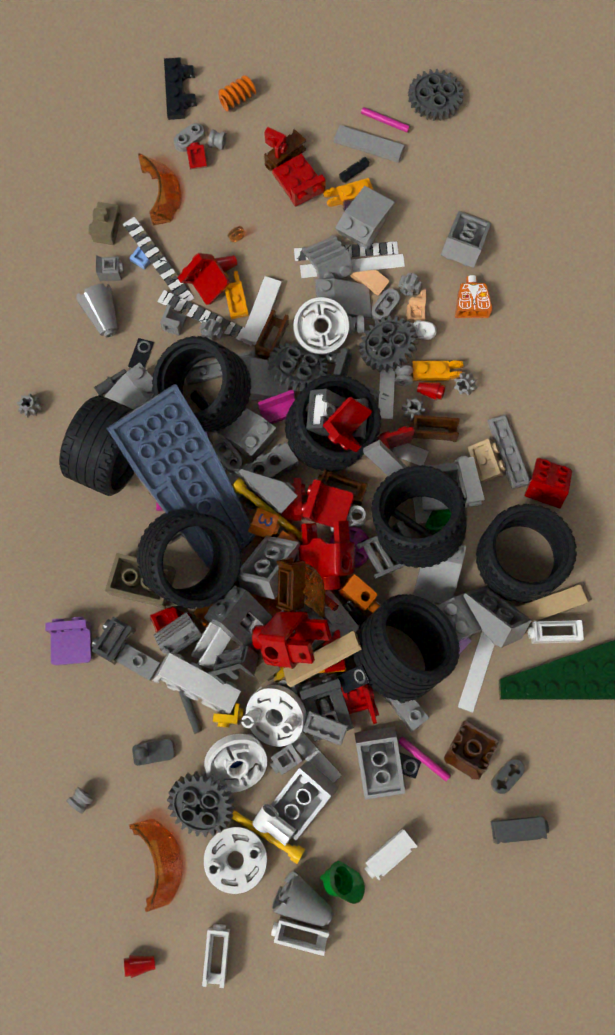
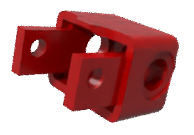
(328, 559)
(283, 647)

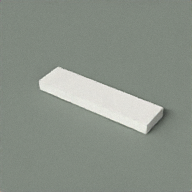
(261, 309)

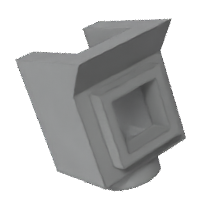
(109, 268)
(285, 760)

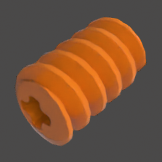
(236, 91)

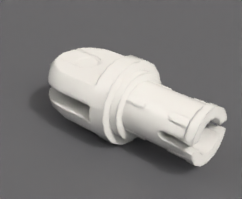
(424, 329)

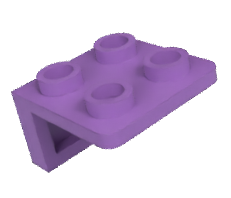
(70, 641)

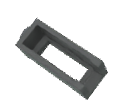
(519, 829)

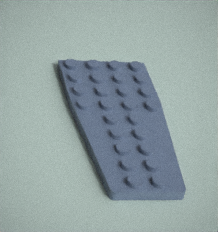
(180, 466)

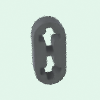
(511, 780)

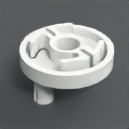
(337, 325)
(265, 726)
(232, 749)
(217, 864)

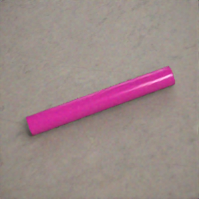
(384, 119)
(424, 759)

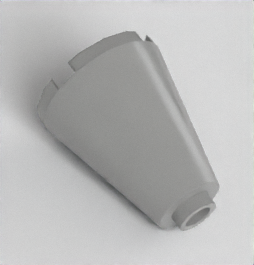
(99, 308)
(301, 902)

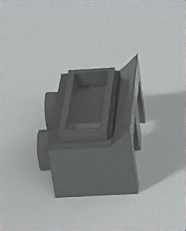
(112, 639)
(228, 663)

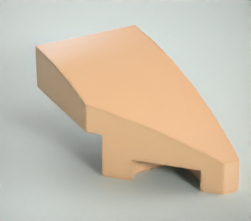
(372, 279)
(416, 308)

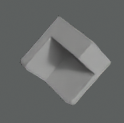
(172, 321)

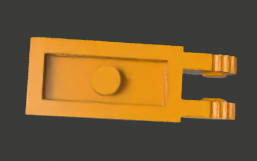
(345, 192)
(236, 298)
(435, 370)

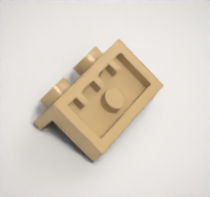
(487, 460)

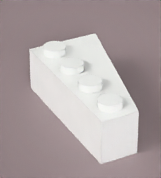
(197, 683)

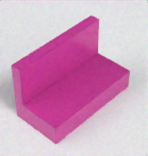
(276, 407)

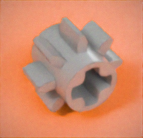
(409, 284)
(211, 329)
(465, 383)
(414, 403)
(32, 409)

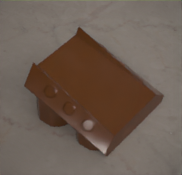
(471, 750)

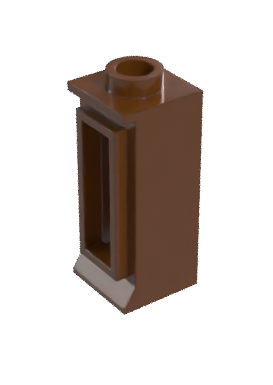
(295, 147)
(262, 352)
(435, 422)
(361, 487)
(290, 584)

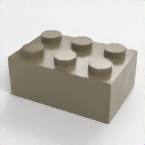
(128, 584)

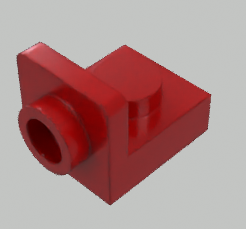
(277, 140)
(196, 156)

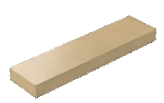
(554, 604)
(324, 658)

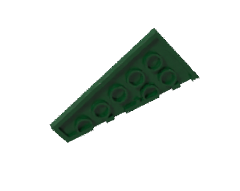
(573, 677)

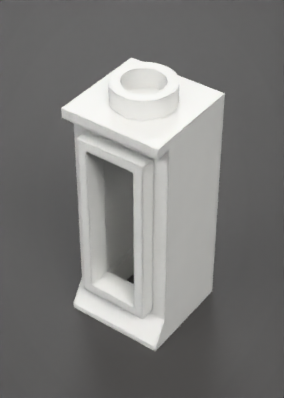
(469, 481)
(536, 636)
(210, 645)
(389, 854)
(217, 930)
(318, 948)

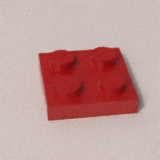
(293, 173)

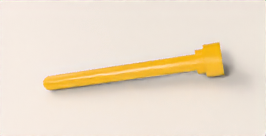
(240, 488)
(294, 852)

